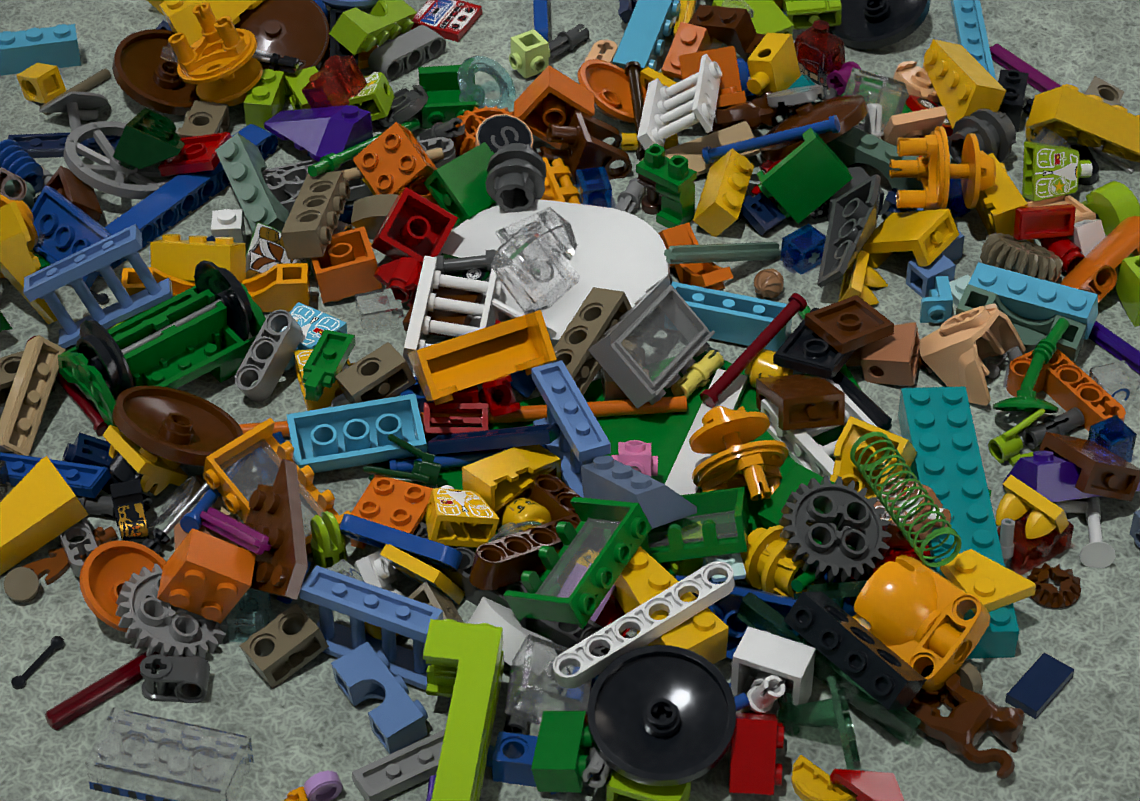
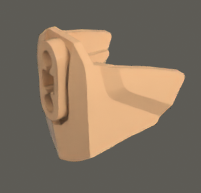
(963, 342)

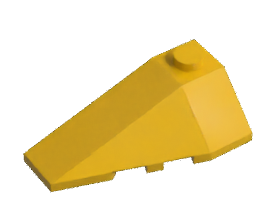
(15, 257)
(845, 467)

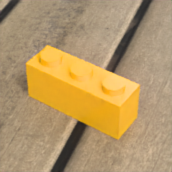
(723, 193)
(180, 256)

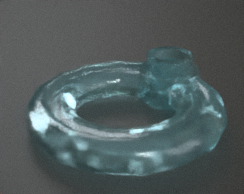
(473, 92)

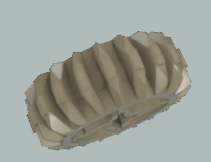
(1021, 257)

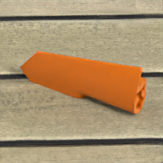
(1105, 258)

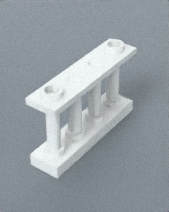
(680, 105)
(427, 301)
(800, 442)

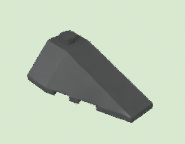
(849, 228)

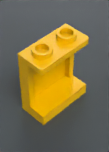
(922, 232)

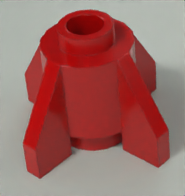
(402, 277)

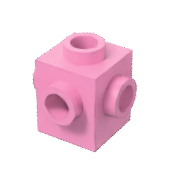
(637, 454)

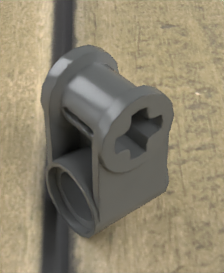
(177, 680)

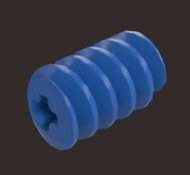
(21, 163)

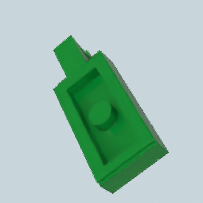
(326, 362)

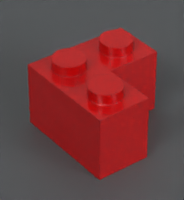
(754, 754)

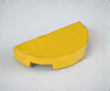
(815, 785)

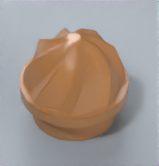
(768, 283)

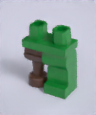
(670, 179)

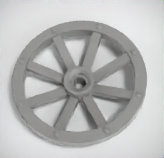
(108, 165)

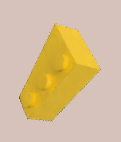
(509, 475)

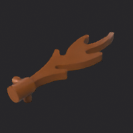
(58, 563)

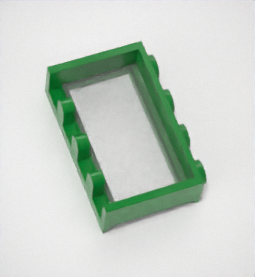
(713, 531)
(586, 564)

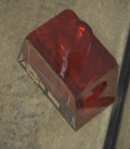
(819, 52)

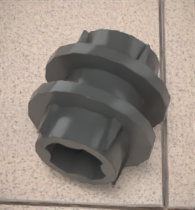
(993, 131)
(516, 177)

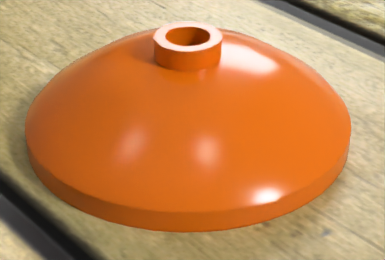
(610, 89)
(106, 572)

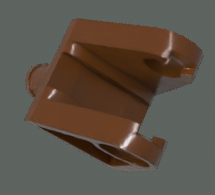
(584, 146)

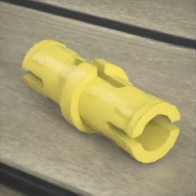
(698, 374)

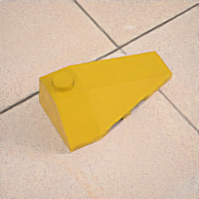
(182, 19)

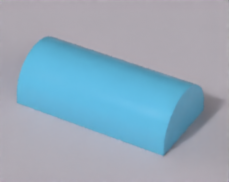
(355, 433)

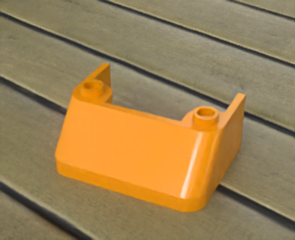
(482, 356)

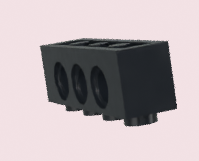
(855, 650)

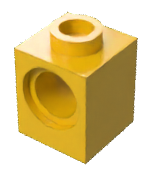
(41, 83)

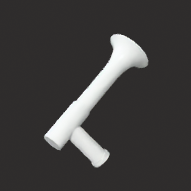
(1096, 553)

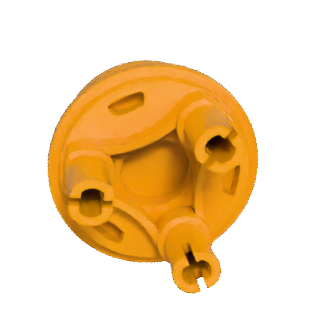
(218, 61)
(935, 171)
(739, 461)

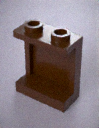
(802, 401)
(1101, 471)

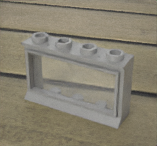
(652, 344)

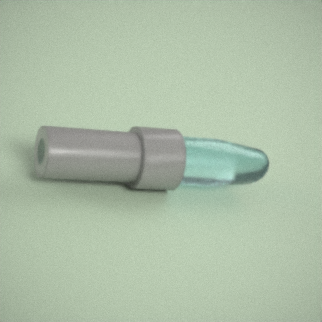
(1006, 540)

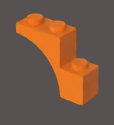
(687, 40)
(696, 274)

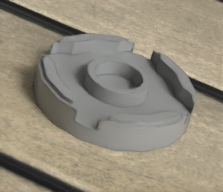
(796, 96)

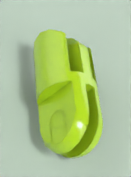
(327, 541)

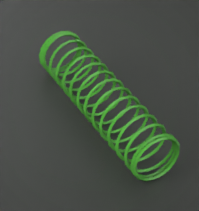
(943, 530)

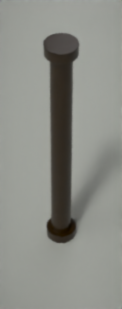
(632, 70)

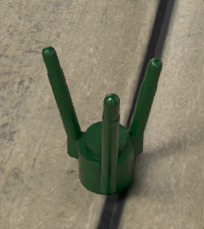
(423, 472)

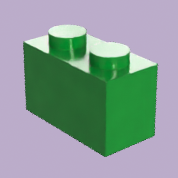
(561, 751)

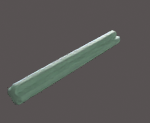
(722, 252)

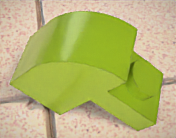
(1112, 204)

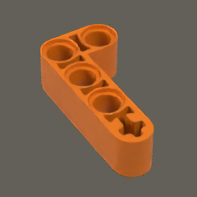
(1067, 387)

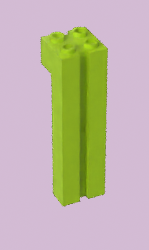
(469, 670)

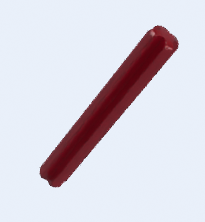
(96, 693)

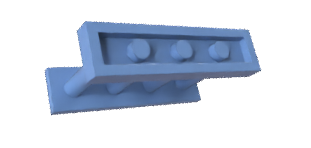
(98, 259)
(580, 432)
(375, 606)

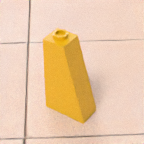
(36, 513)

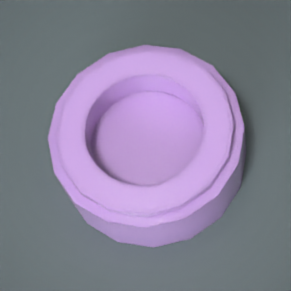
(323, 786)

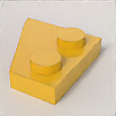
(987, 580)

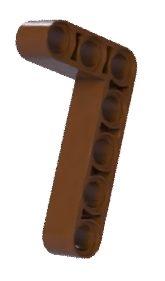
(506, 558)

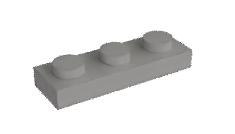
(400, 769)

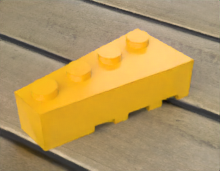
(961, 81)
(1089, 120)
(999, 203)
(645, 579)

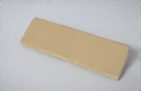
(693, 149)
(29, 396)

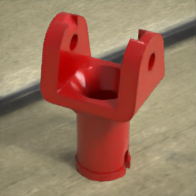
(503, 396)

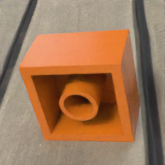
(552, 100)
(346, 266)
(206, 576)

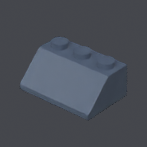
(615, 481)

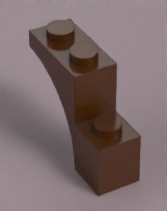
(729, 26)

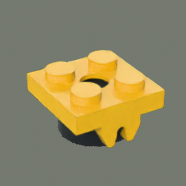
(134, 463)

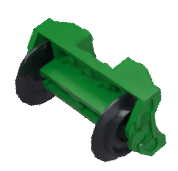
(168, 343)

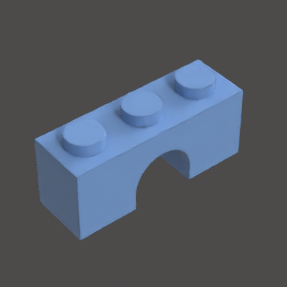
(367, 675)

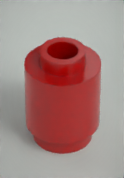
(1066, 250)

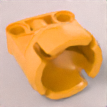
(921, 617)

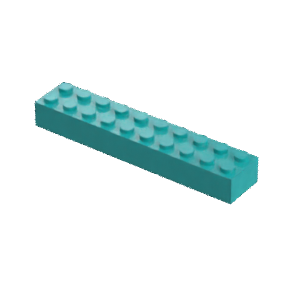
(951, 464)

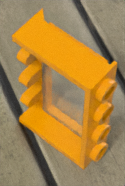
(256, 460)

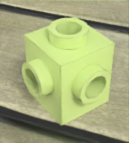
(529, 53)

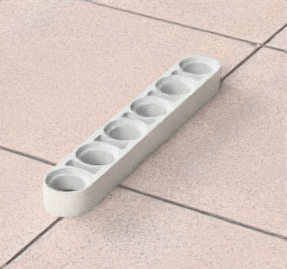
(640, 619)

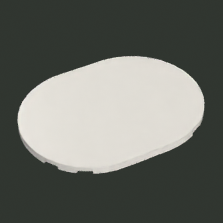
(611, 254)

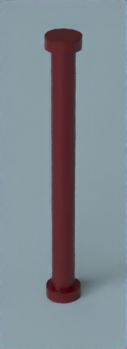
(711, 395)
(83, 403)

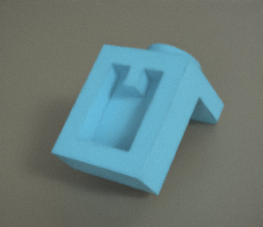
(939, 304)

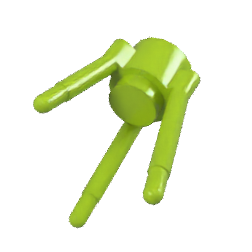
(1008, 444)

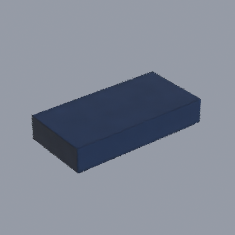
(1039, 685)

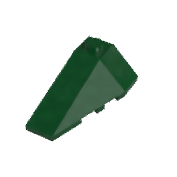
(147, 141)

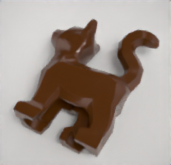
(753, 112)
(969, 720)

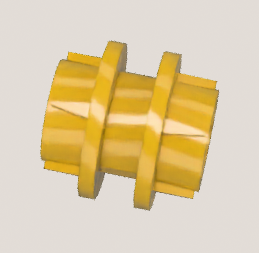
(769, 564)

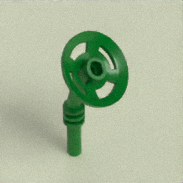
(1043, 352)

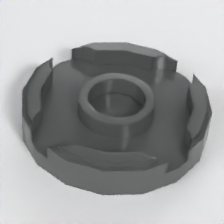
(405, 105)

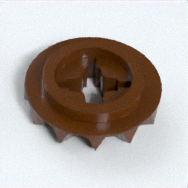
(1049, 595)

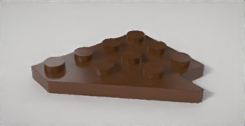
(278, 515)

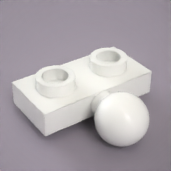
(378, 571)

